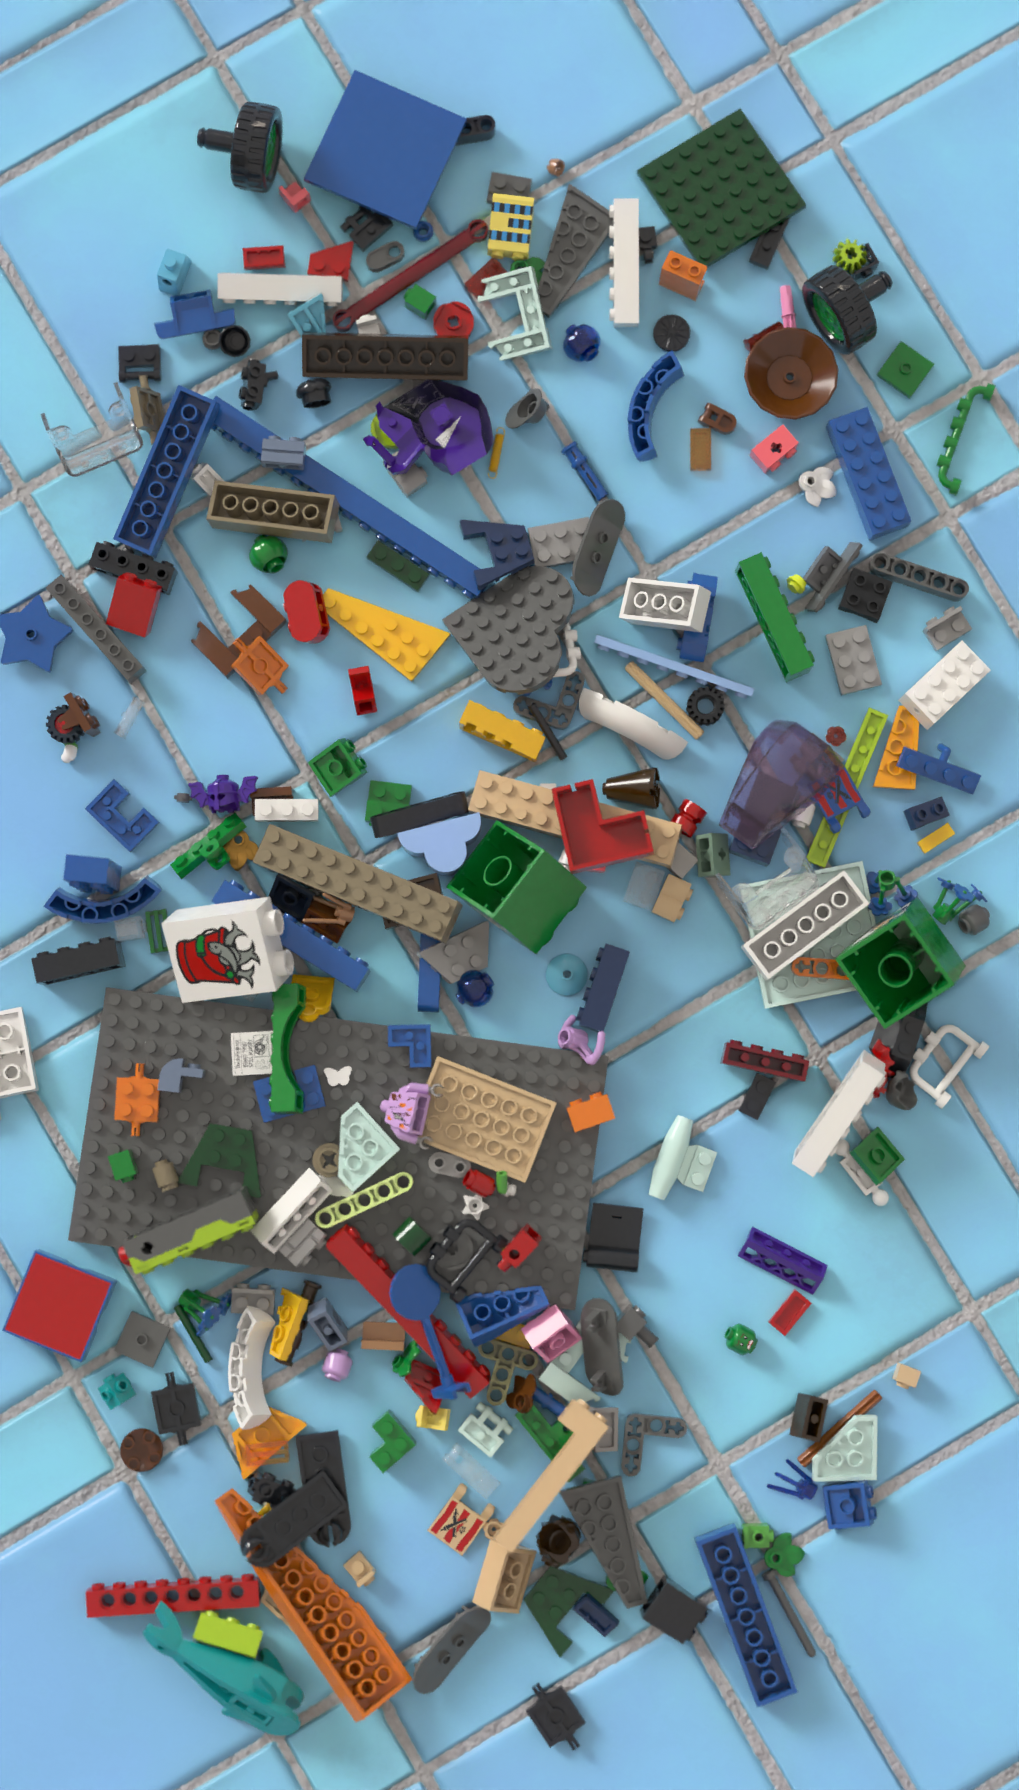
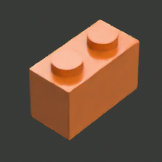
(590, 1112)

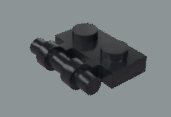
(369, 231)

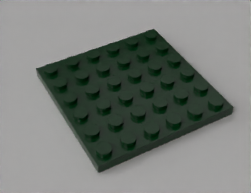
(721, 189)

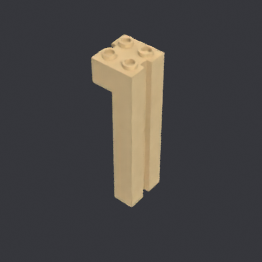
(586, 1431)

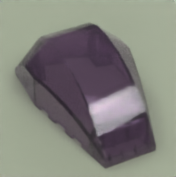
(778, 781)

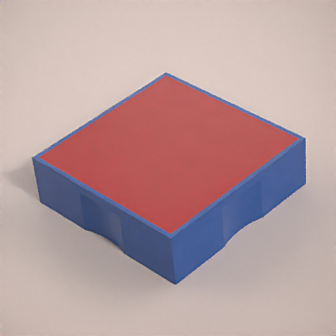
(59, 1305)

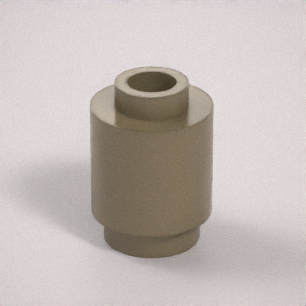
(165, 1175)

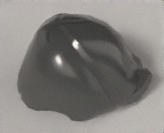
(901, 1091)

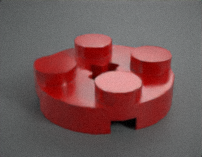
(450, 311)

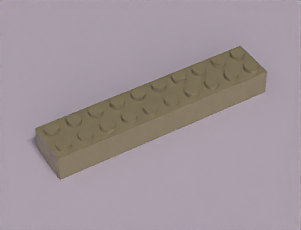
(358, 883)

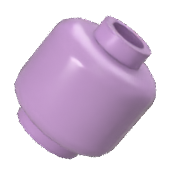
(337, 1365)

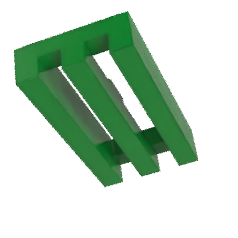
(156, 913)

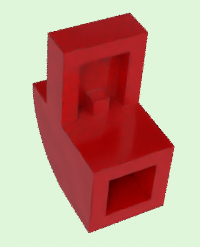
(362, 690)

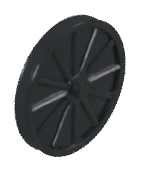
(671, 333)

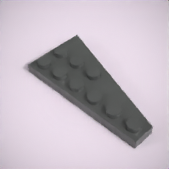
(577, 237)
(606, 1524)

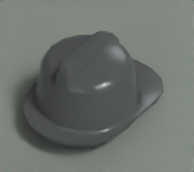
(528, 409)

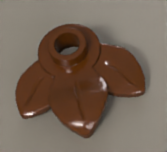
(523, 1393)

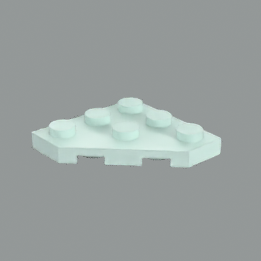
(361, 1147)
(849, 1453)

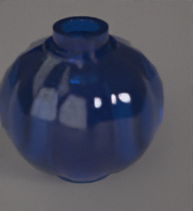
(581, 342)
(475, 988)

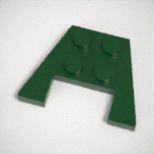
(226, 1149)
(555, 1596)

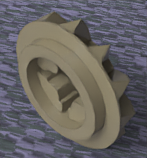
(319, 1160)

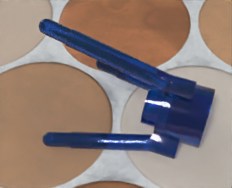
(805, 1487)

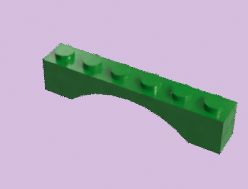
(285, 1092)

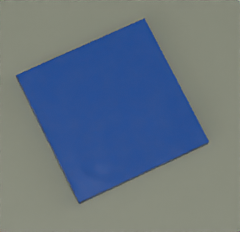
(385, 149)

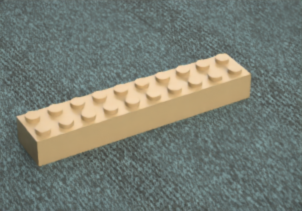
(535, 810)

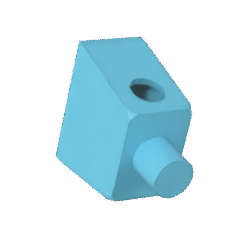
(174, 269)

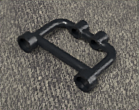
(496, 1243)

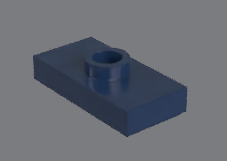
(596, 1615)

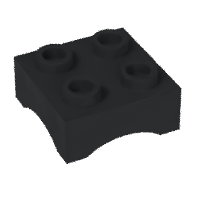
(865, 595)

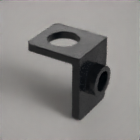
(867, 270)

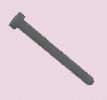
(770, 1576)

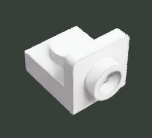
(368, 324)
(205, 477)

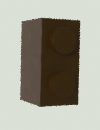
(808, 1417)

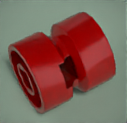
(689, 816)

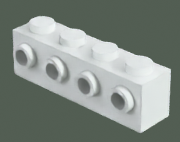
(291, 1210)

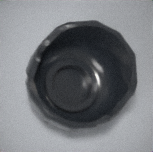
(234, 341)

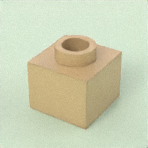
(906, 1376)

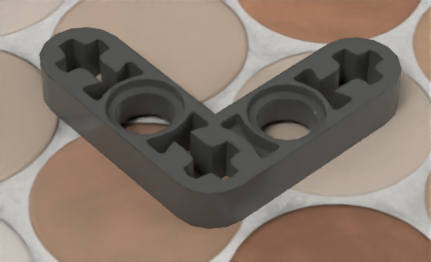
(560, 709)
(645, 1429)

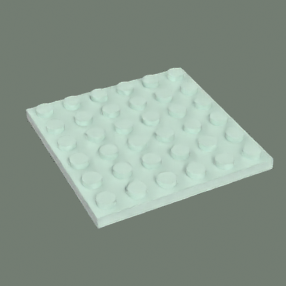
(787, 987)

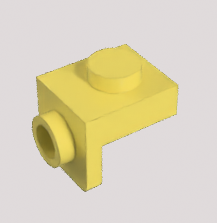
(426, 1419)

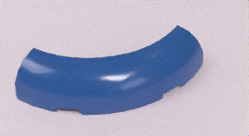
(644, 401)
(103, 910)

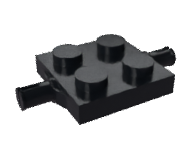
(176, 1408)
(555, 1716)

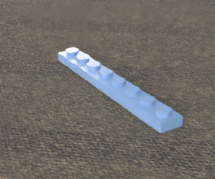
(682, 670)

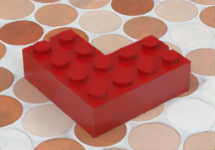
(595, 841)

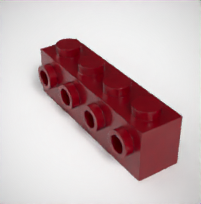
(766, 1062)

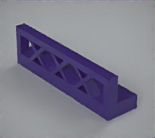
(785, 1257)

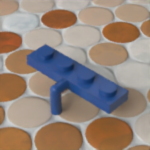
(939, 768)

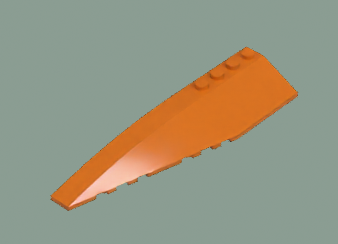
(326, 1622)

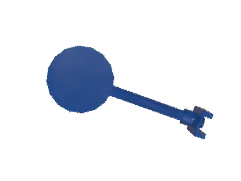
(416, 1298)

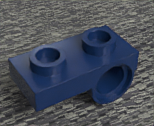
(926, 813)

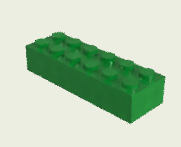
(774, 617)

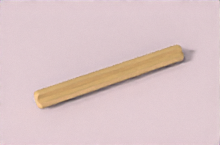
(664, 700)

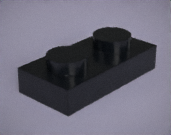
(757, 1096)

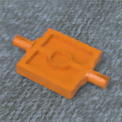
(259, 665)
(137, 1099)

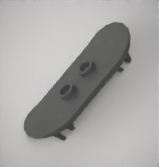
(597, 546)
(601, 1347)
(450, 1648)

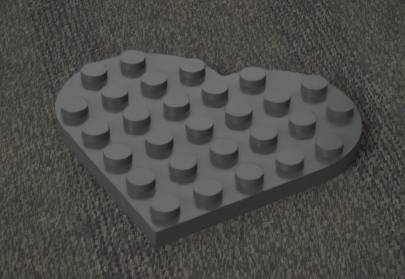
(515, 629)

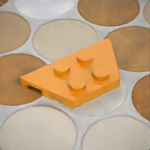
(277, 1427)

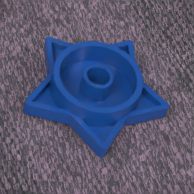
(39, 648)

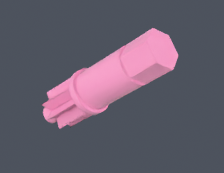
(787, 307)

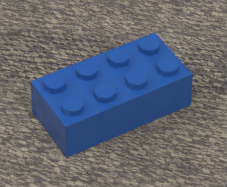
(92, 873)

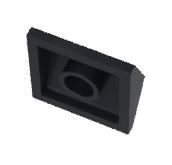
(291, 897)

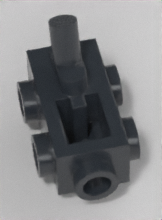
(254, 381)
(269, 1489)

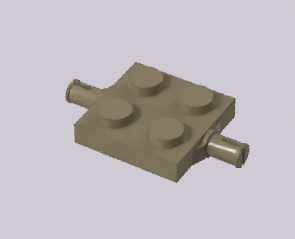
(147, 408)

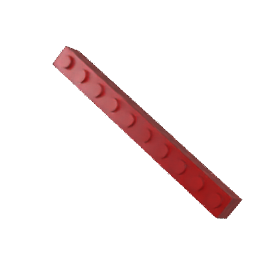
(376, 1278)

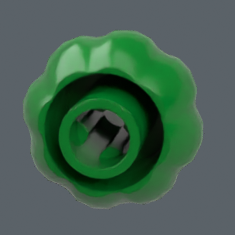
(268, 554)

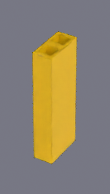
(935, 838)

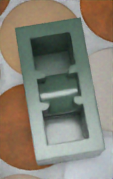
(712, 855)

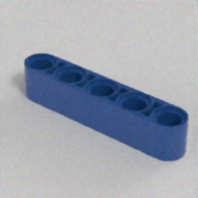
(428, 981)

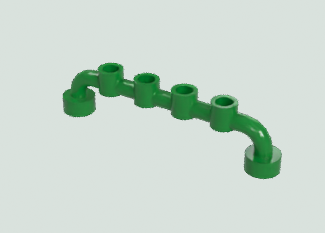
(952, 441)

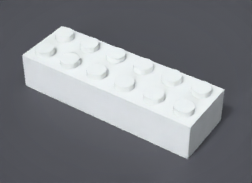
(804, 925)
(838, 1114)

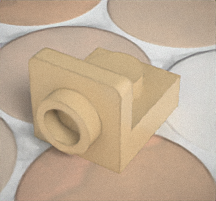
(360, 1569)

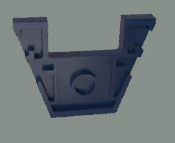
(507, 547)

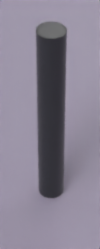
(547, 731)

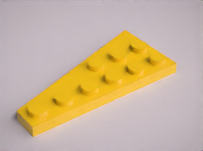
(393, 637)

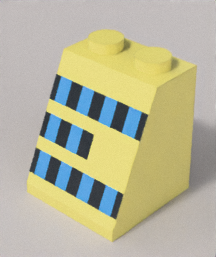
(510, 226)

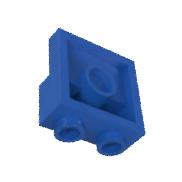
(849, 1504)

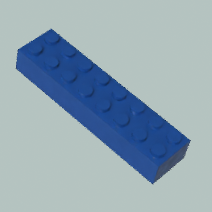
(167, 471)
(304, 942)
(745, 1615)

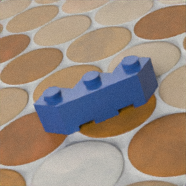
(694, 644)

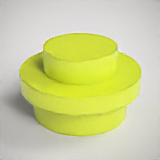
(796, 584)

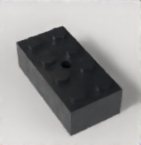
(78, 962)

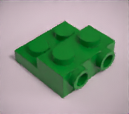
(338, 766)
(386, 797)

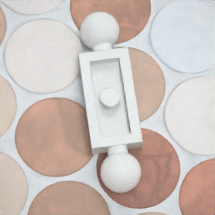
(862, 1180)

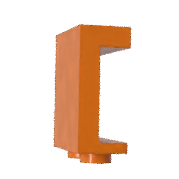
(682, 275)

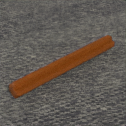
(860, 1409)

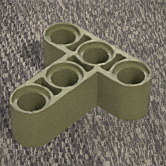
(507, 1364)

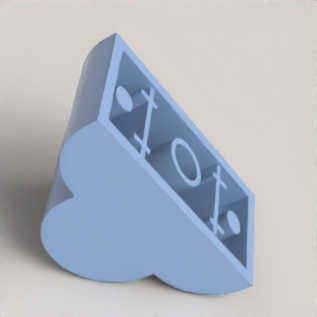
(443, 842)

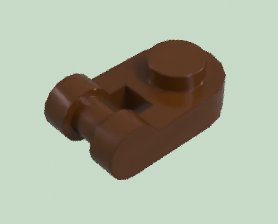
(724, 423)

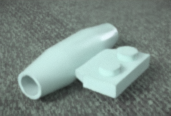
(680, 1161)

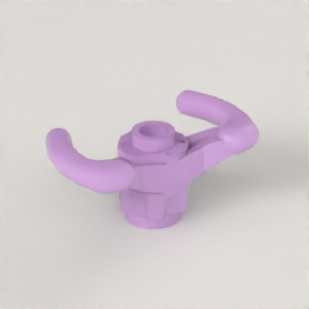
(578, 1040)

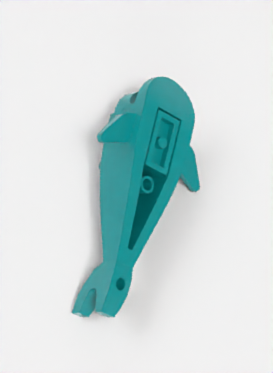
(244, 1686)

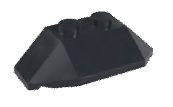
(901, 1038)

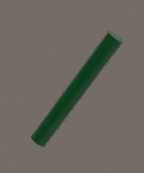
(192, 1333)

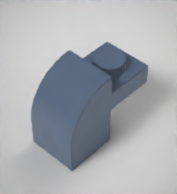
(172, 1075)

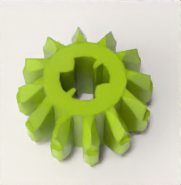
(858, 256)

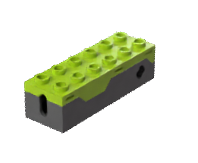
(189, 1231)

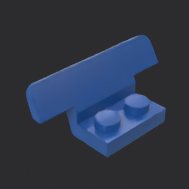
(193, 315)

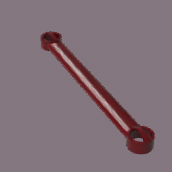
(410, 275)

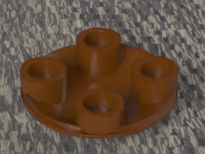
(141, 1450)

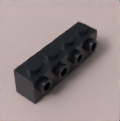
(116, 562)

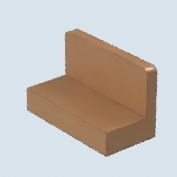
(383, 1336)

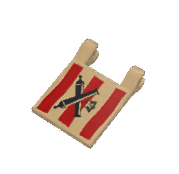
(459, 1524)

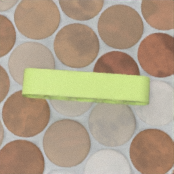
(356, 1207)

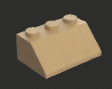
(504, 1578)

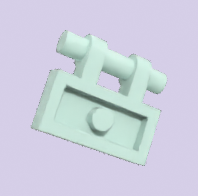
(481, 1434)

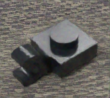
(647, 242)

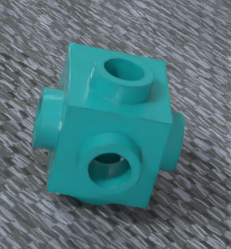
(116, 1390)

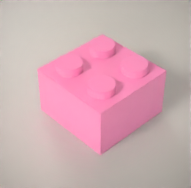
(551, 1333)

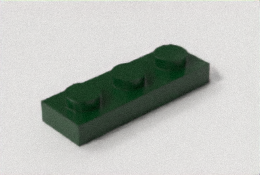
(398, 566)

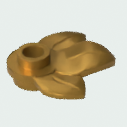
(240, 852)

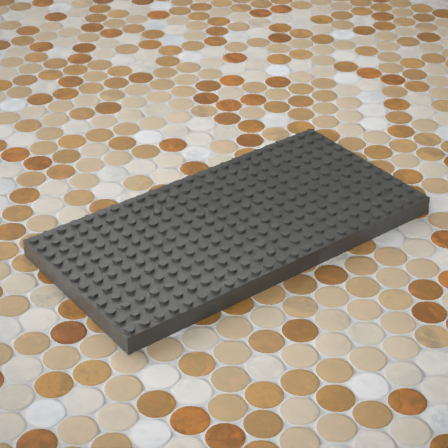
(162, 1028)

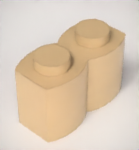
(671, 898)

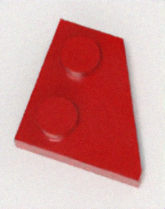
(332, 261)
(422, 1381)

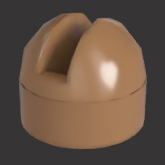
(555, 167)

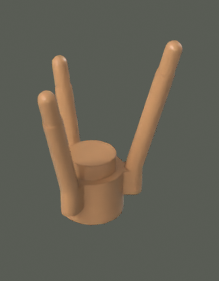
(342, 910)

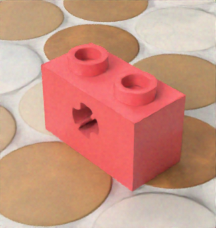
(780, 439)

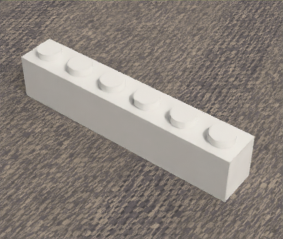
(625, 262)
(279, 288)

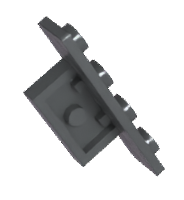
(827, 572)

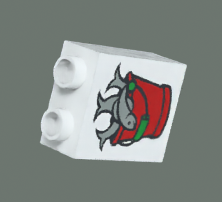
(227, 949)

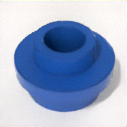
(423, 225)

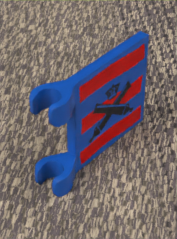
(839, 798)

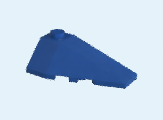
(495, 1313)

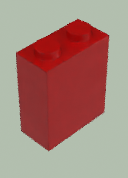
(134, 604)

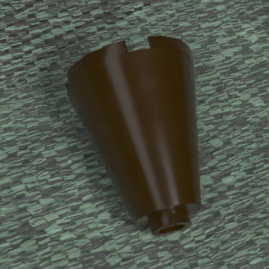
(635, 788)

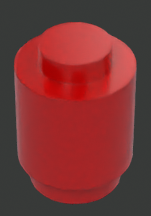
(479, 1183)

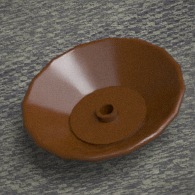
(794, 354)

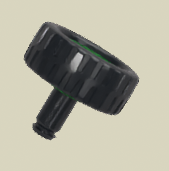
(252, 145)
(843, 307)

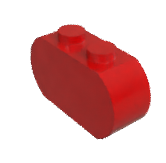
(306, 612)

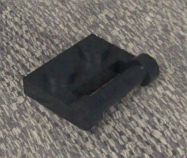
(138, 357)

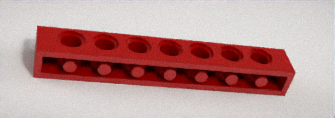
(98, 1607)

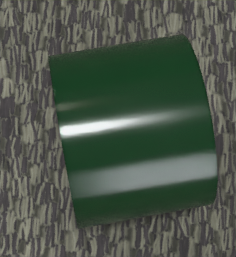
(412, 1236)

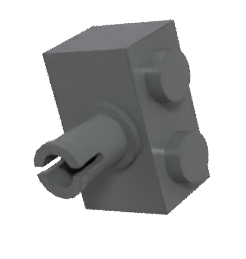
(632, 1323)

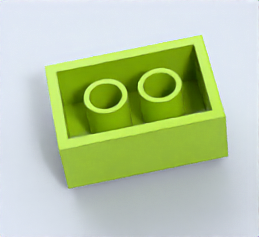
(228, 1634)

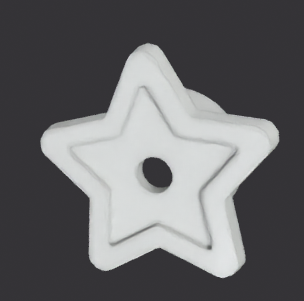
(469, 1209)

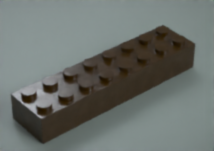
(385, 356)

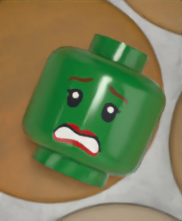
(740, 1339)

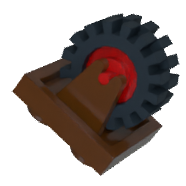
(70, 721)

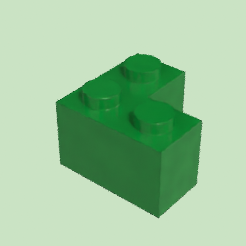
(396, 1441)

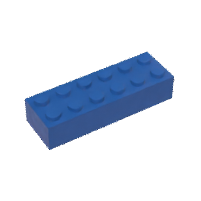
(868, 473)

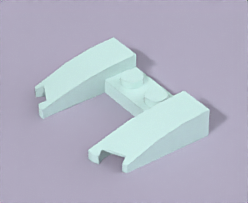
(525, 286)
(557, 1374)

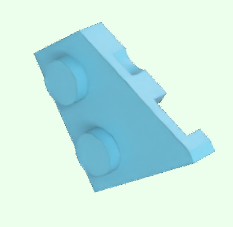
(309, 316)

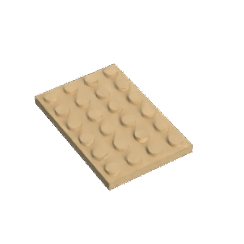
(485, 1119)

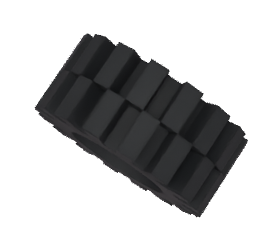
(705, 693)

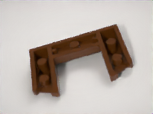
(267, 624)

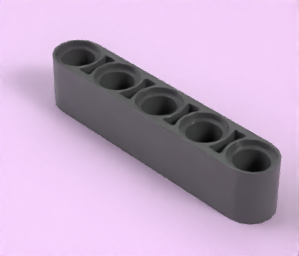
(928, 574)

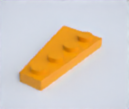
(903, 733)

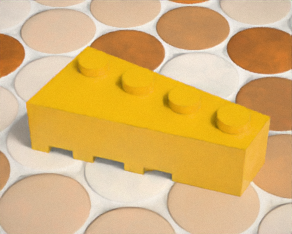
(501, 731)

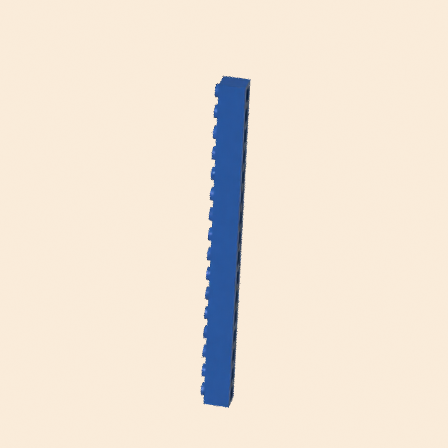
(356, 505)

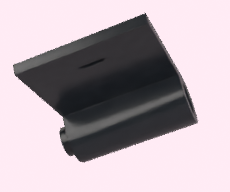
(614, 1240)

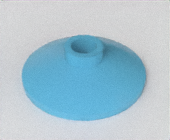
(563, 985)

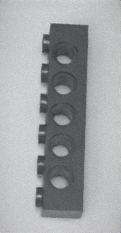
(96, 629)

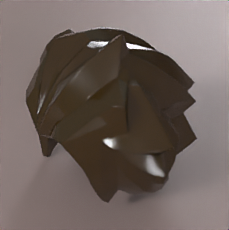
(558, 1540)

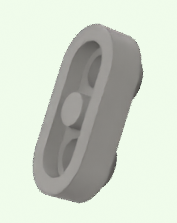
(449, 1164)

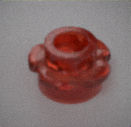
(835, 730)

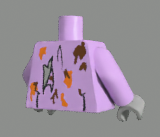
(408, 1111)

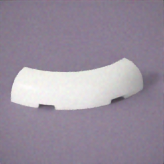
(630, 724)
(246, 1367)

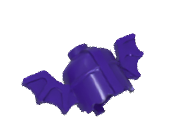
(223, 793)

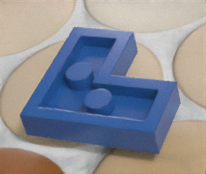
(417, 1038)

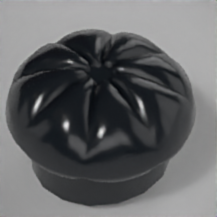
(314, 393)

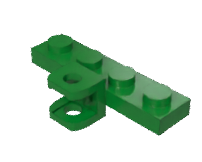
(209, 847)
(548, 1437)

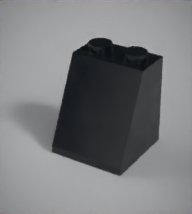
(673, 1610)

